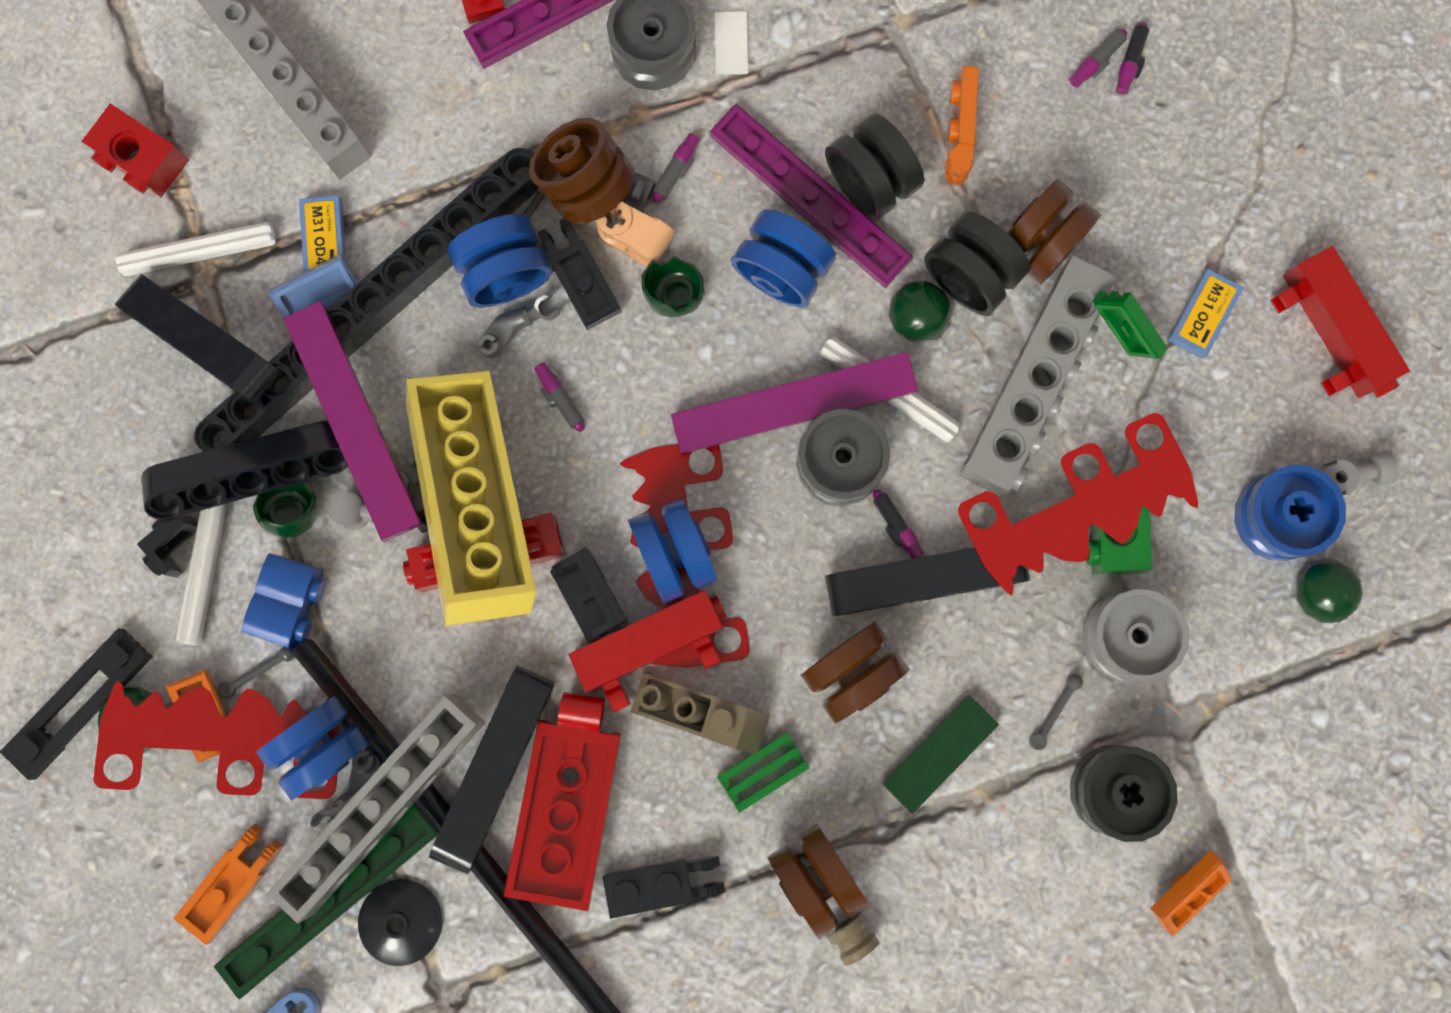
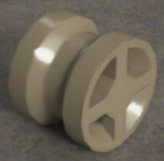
(853, 939)

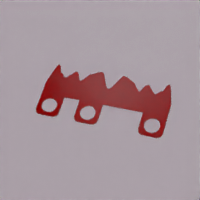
(665, 477)
(1104, 501)
(196, 725)

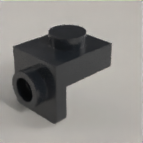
(163, 540)

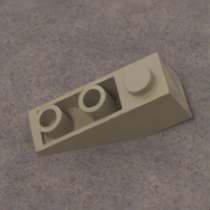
(700, 713)

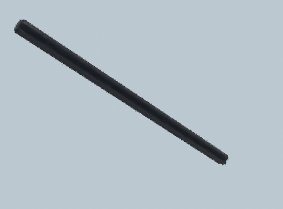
(436, 809)

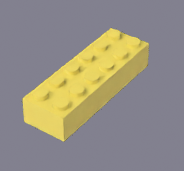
(469, 498)

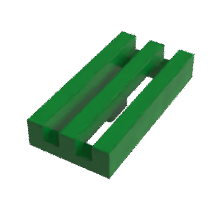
(1130, 324)
(733, 791)

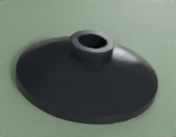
(418, 912)

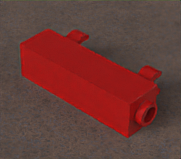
(1345, 325)
(542, 543)
(648, 641)

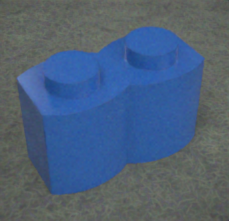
(283, 601)

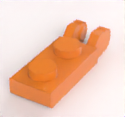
(962, 127)
(226, 887)

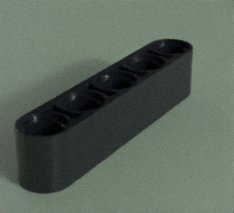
(197, 338)
(241, 470)
(911, 581)
(491, 770)

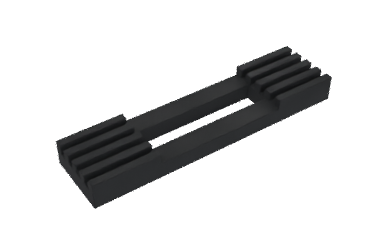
(32, 747)

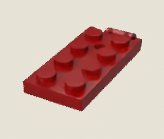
(560, 821)

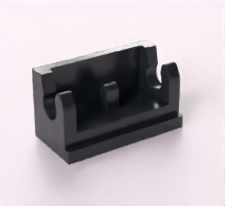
(588, 595)

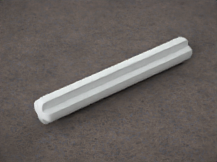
(195, 249)
(911, 405)
(201, 575)

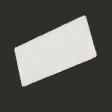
(731, 43)

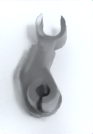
(506, 325)
(363, 767)

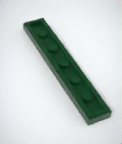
(283, 937)

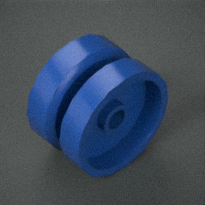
(783, 258)
(499, 260)
(1290, 513)
(673, 550)
(313, 748)

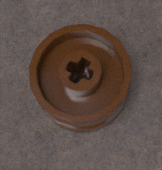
(581, 171)
(1049, 232)
(858, 677)
(817, 881)

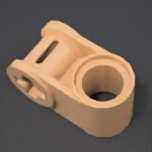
(640, 235)

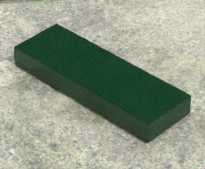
(939, 754)

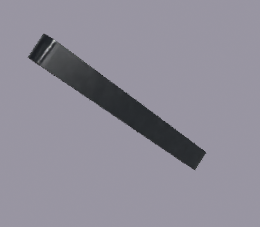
(380, 283)

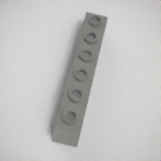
(288, 84)
(984, 465)
(376, 808)

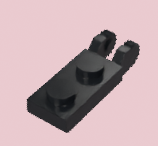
(581, 277)
(658, 886)

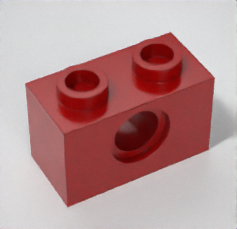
(118, 135)

